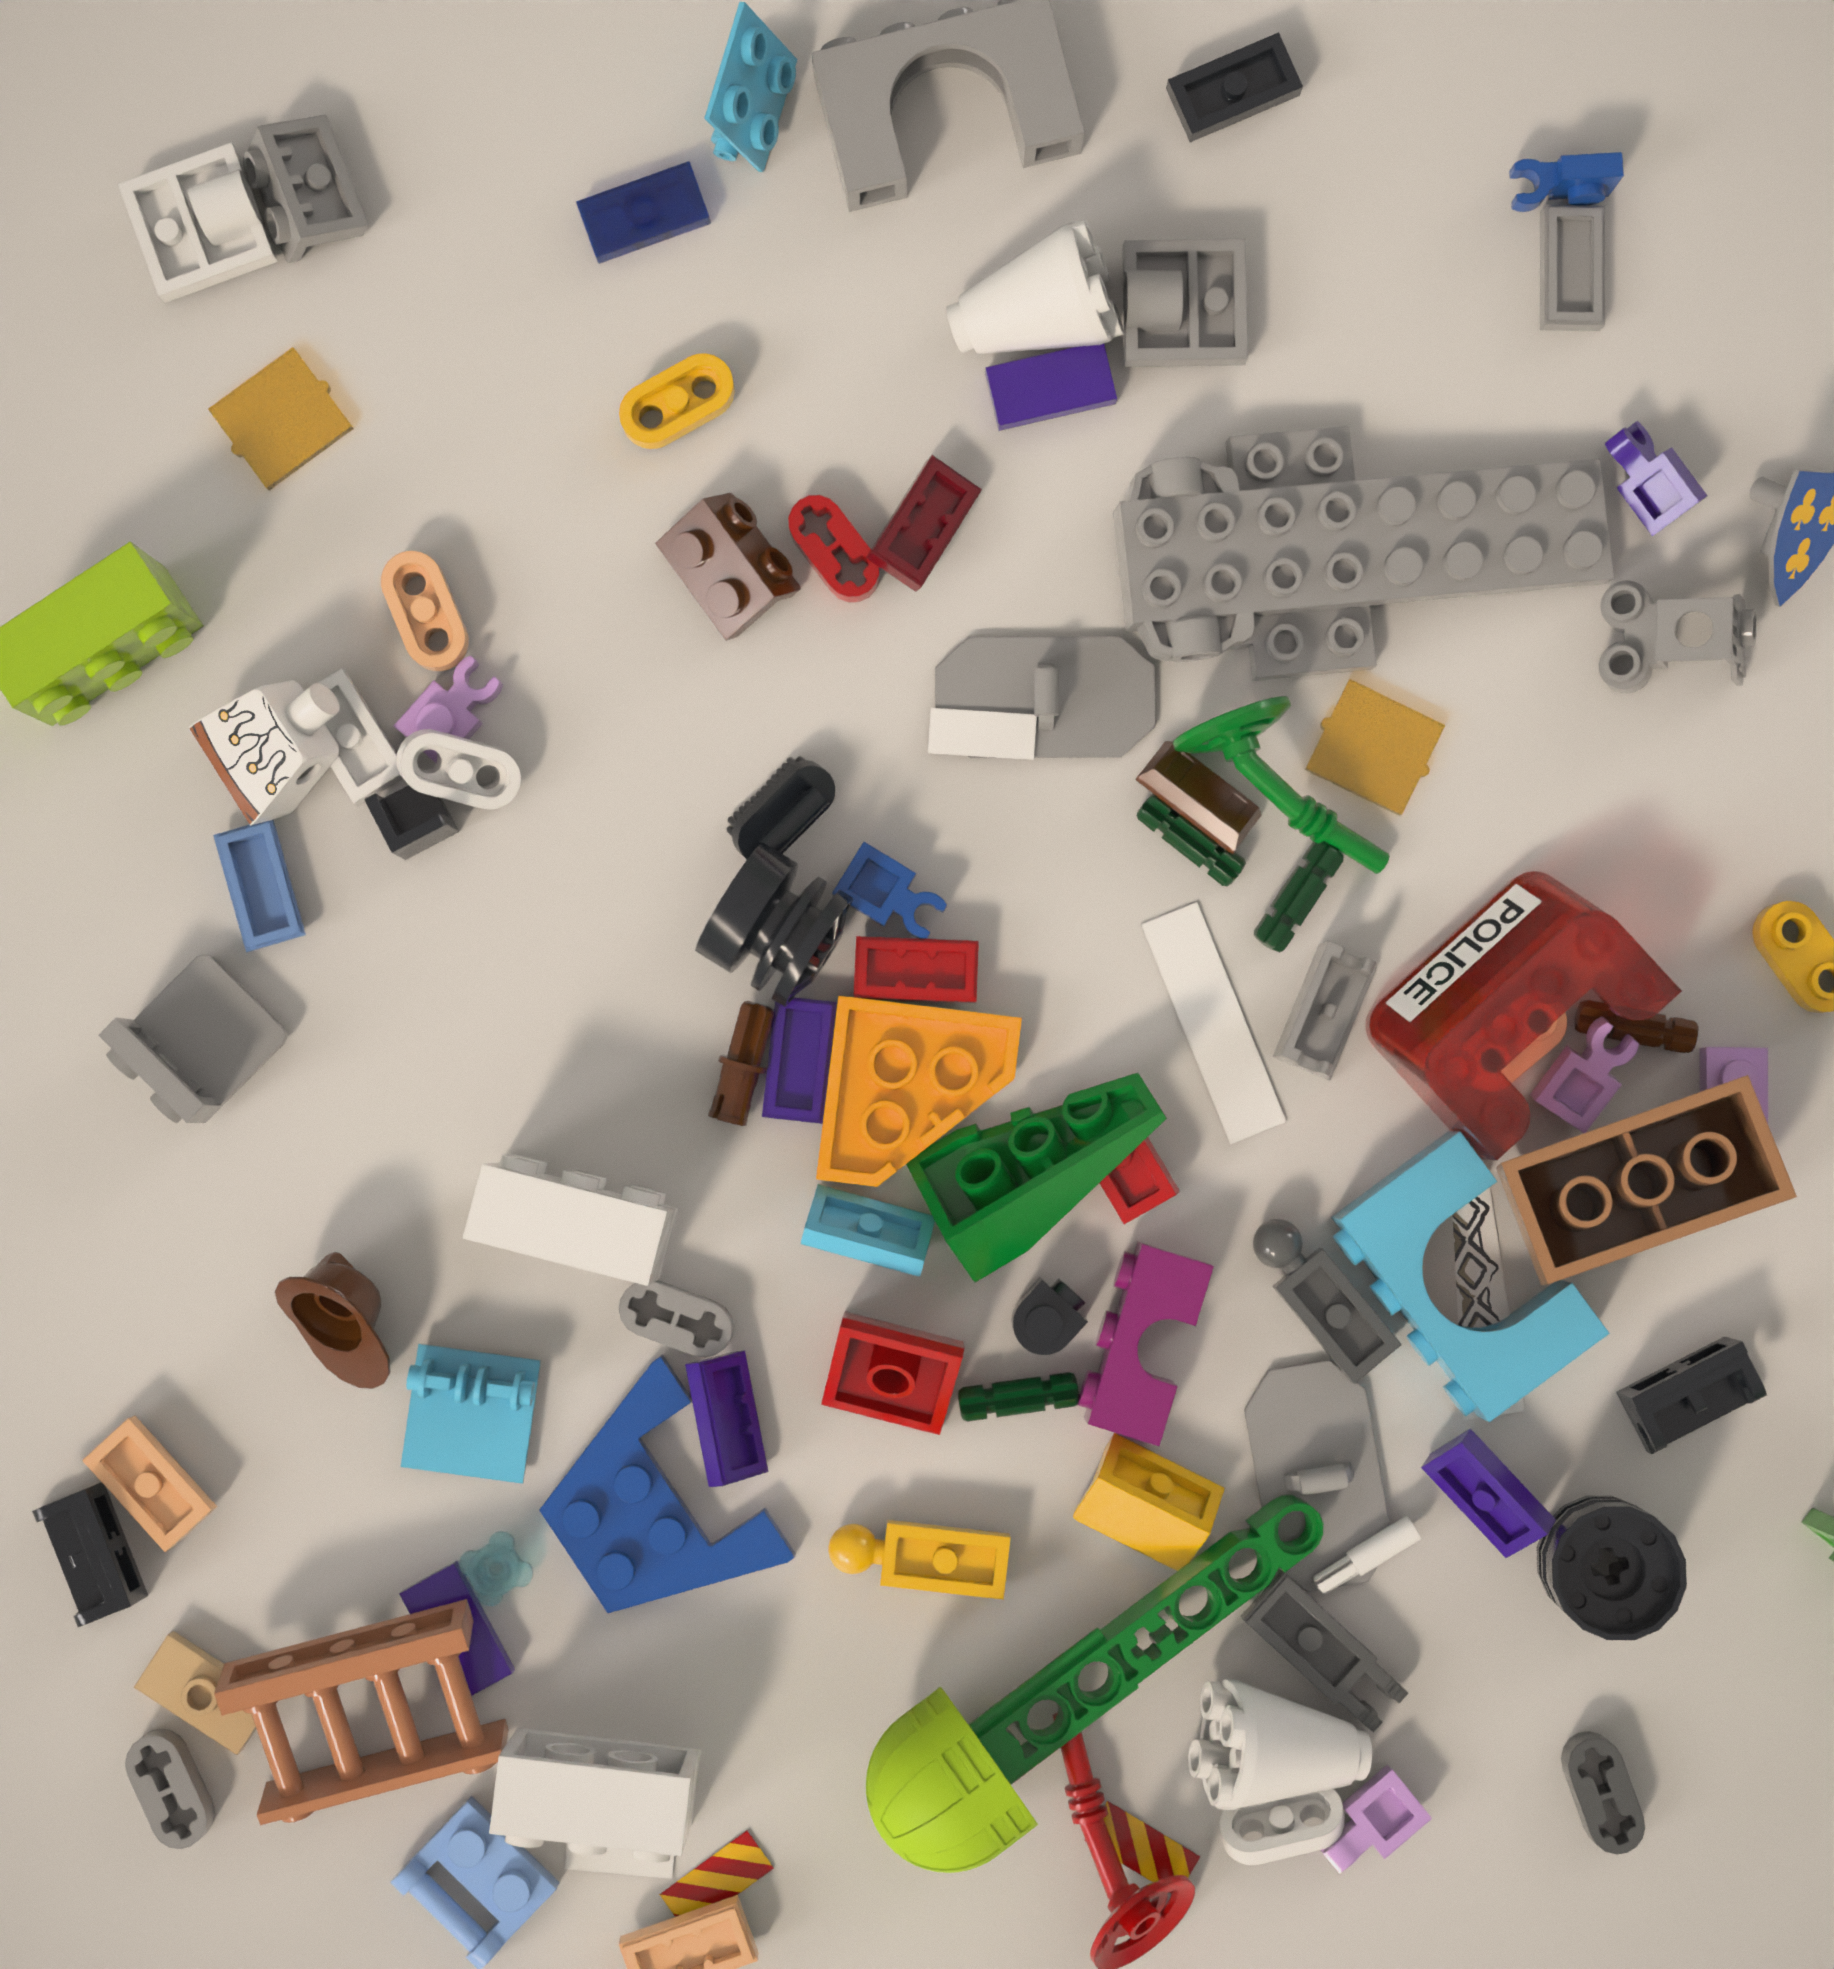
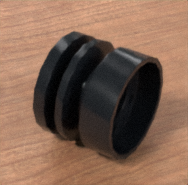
(774, 924)
(1642, 1584)

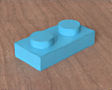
(868, 1230)

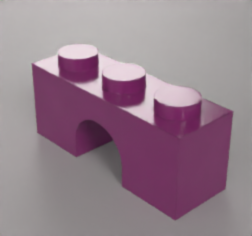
(1154, 1288)

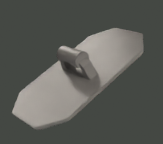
(1086, 691)
(1318, 1443)

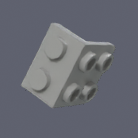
(195, 1041)

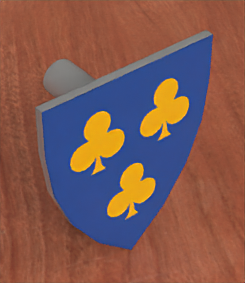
(1799, 529)

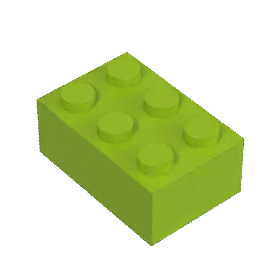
(93, 636)

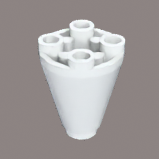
(1040, 299)
(1271, 1748)

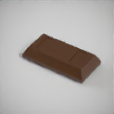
(1200, 796)

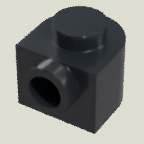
(1047, 1317)

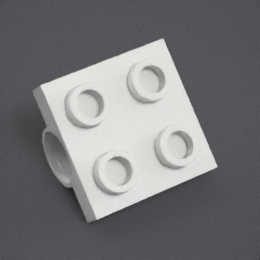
(197, 222)

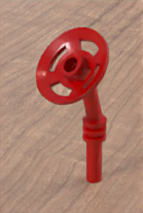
(1129, 1905)

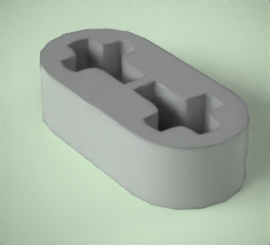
(671, 1332)
(156, 1795)

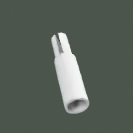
(1368, 1554)

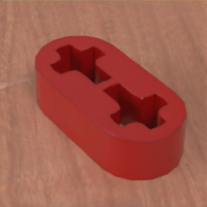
(822, 557)

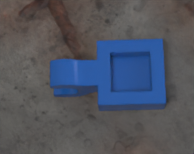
(1579, 178)

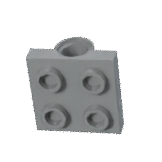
(1185, 302)

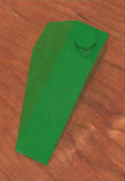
(1015, 1181)

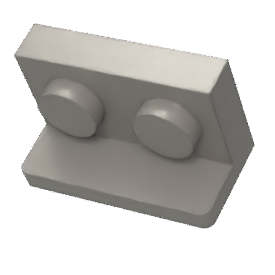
(303, 185)

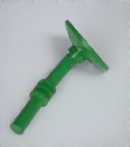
(1236, 736)

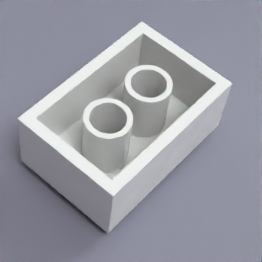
(571, 1219)
(595, 1794)

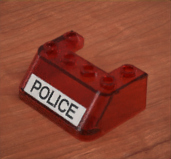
(1497, 991)

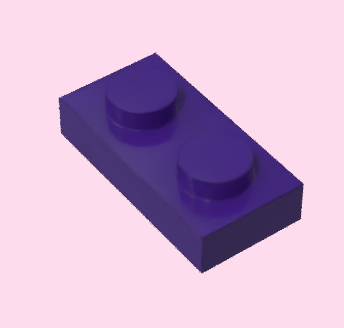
(1488, 1493)

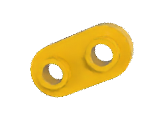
(674, 397)
(1797, 962)

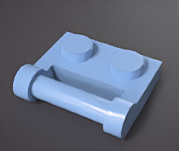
(494, 1872)

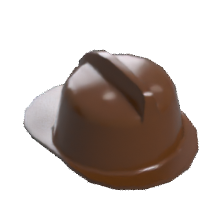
(337, 1318)

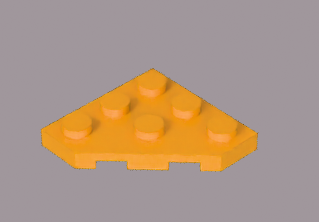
(905, 1081)

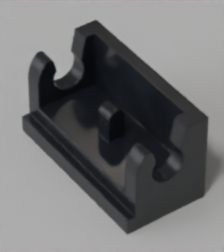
(1691, 1393)
(92, 1553)

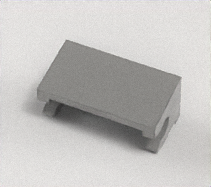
(1325, 1010)

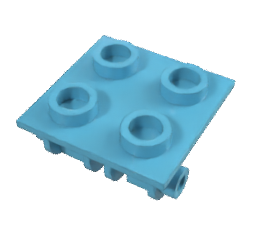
(750, 91)
(470, 1413)

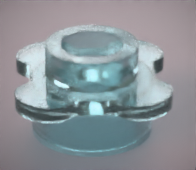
(489, 1585)

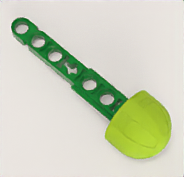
(945, 1784)

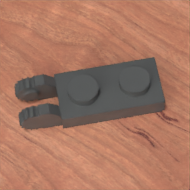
(1319, 1647)

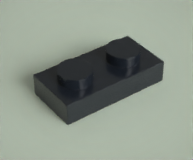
(1234, 87)

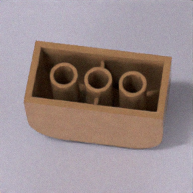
(1645, 1180)

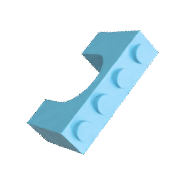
(1486, 1364)

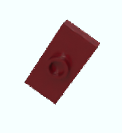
(924, 523)

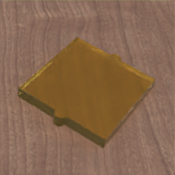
(280, 418)
(1374, 747)

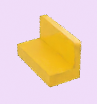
(1149, 1503)

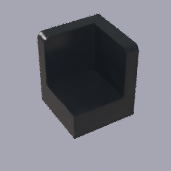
(411, 820)

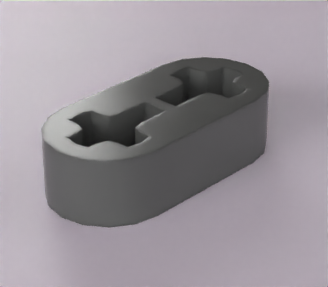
(1616, 1788)

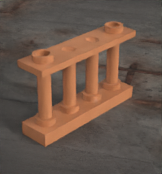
(351, 1655)

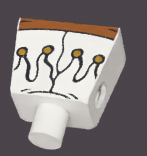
(271, 746)

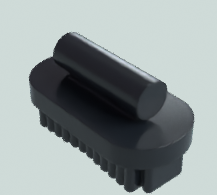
(783, 807)

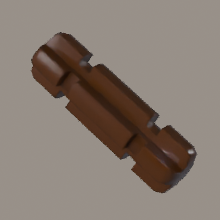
(1675, 1034)

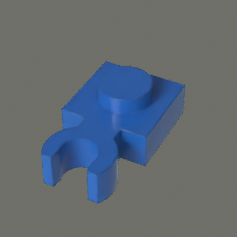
(881, 887)

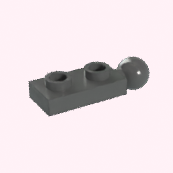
(1325, 1301)

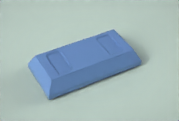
(259, 885)

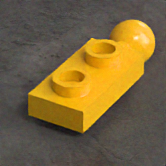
(926, 1557)

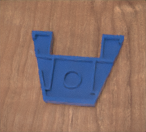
(630, 1523)

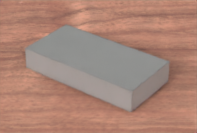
(1572, 268)

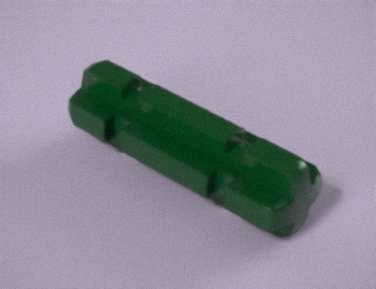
(1191, 841)
(1298, 896)
(1018, 1396)

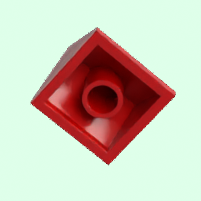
(893, 1373)

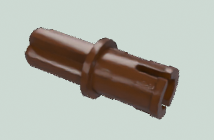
(742, 1064)

